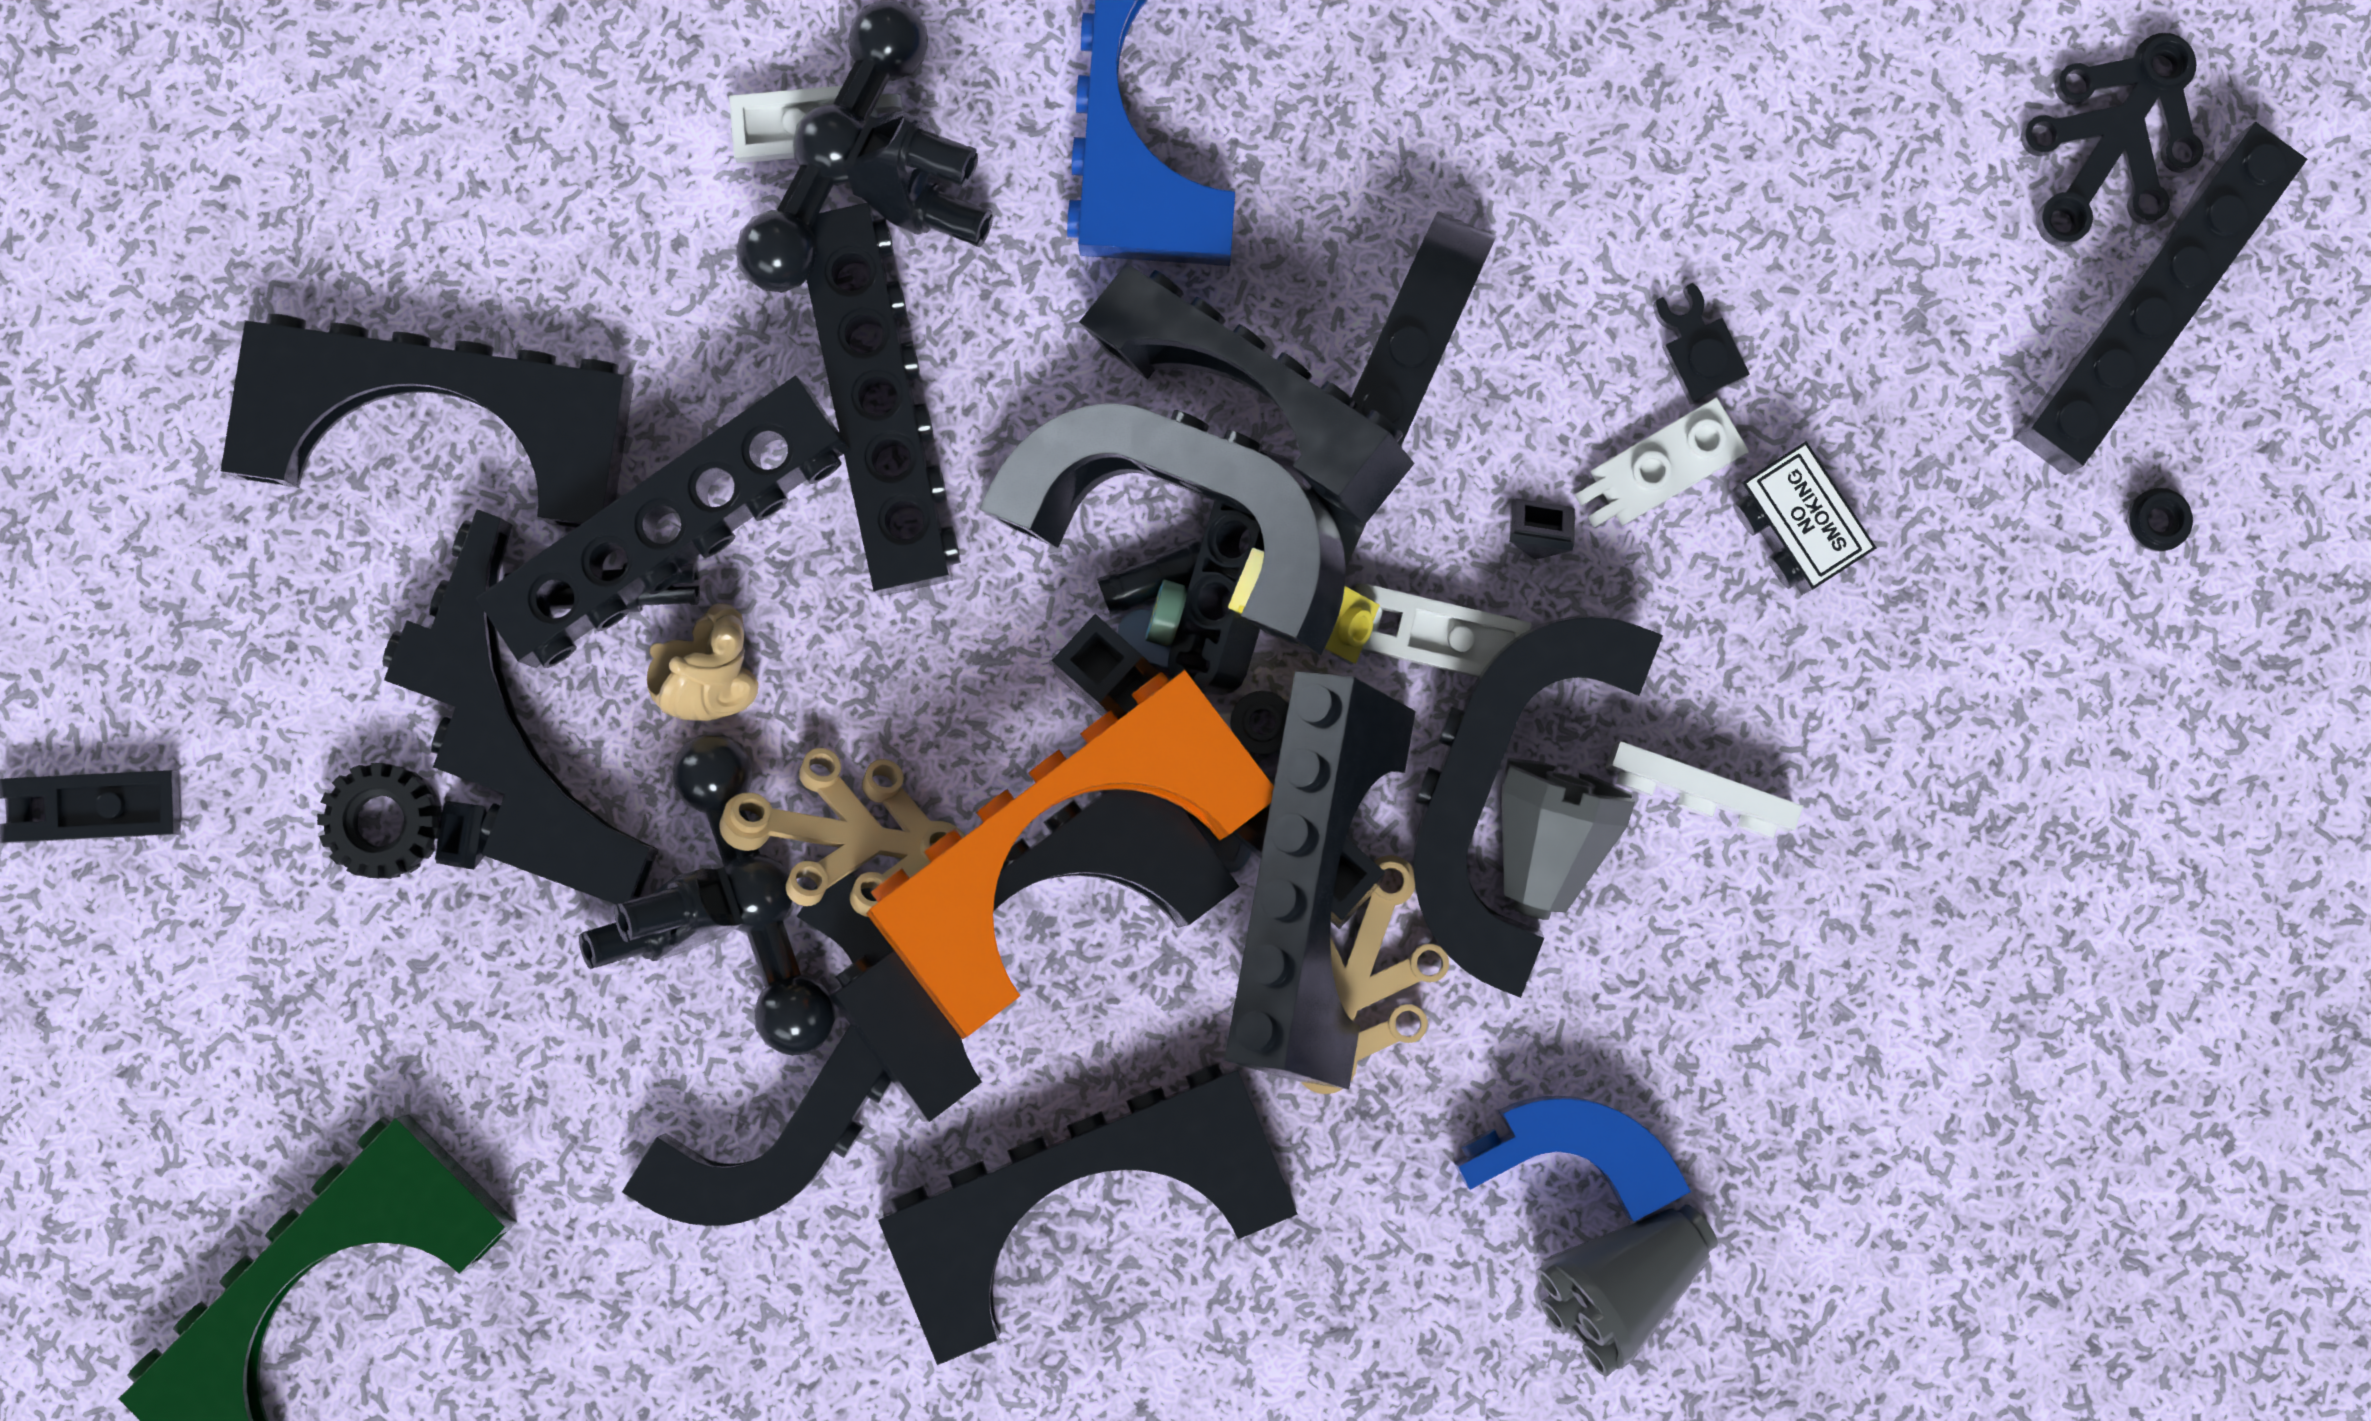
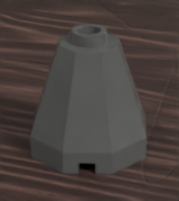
(1555, 833)

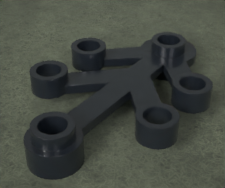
(2121, 130)

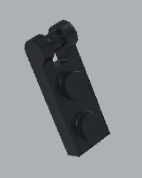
(92, 806)

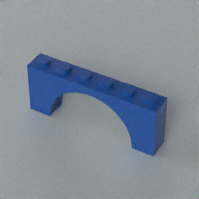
(1130, 198)

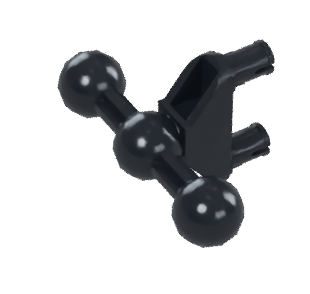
(885, 159)
(708, 904)

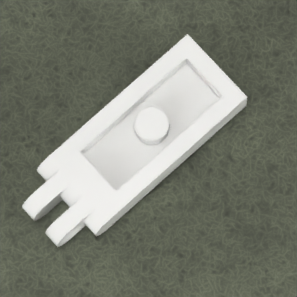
(767, 121)
(1664, 464)

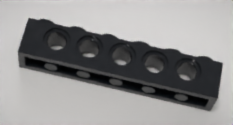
(893, 563)
(522, 599)

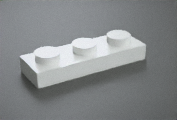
(1702, 791)

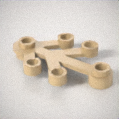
(855, 834)
(1359, 989)

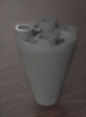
(1625, 1283)

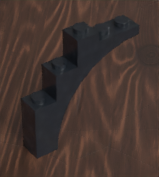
(459, 663)

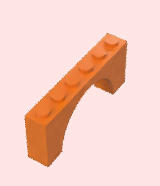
(1162, 747)

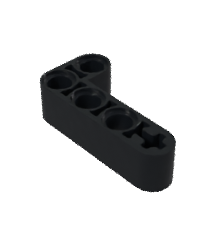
(1214, 574)

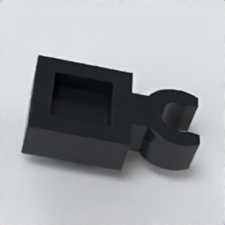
(1703, 354)

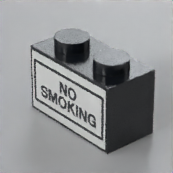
(1801, 520)

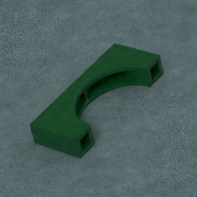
(392, 1192)

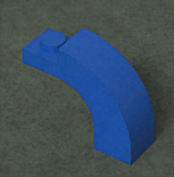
(1620, 1147)

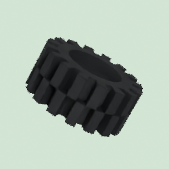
(342, 813)

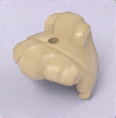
(703, 675)

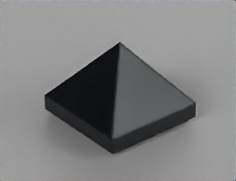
(1541, 528)
(460, 835)

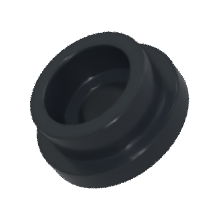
(2178, 515)
(1240, 721)

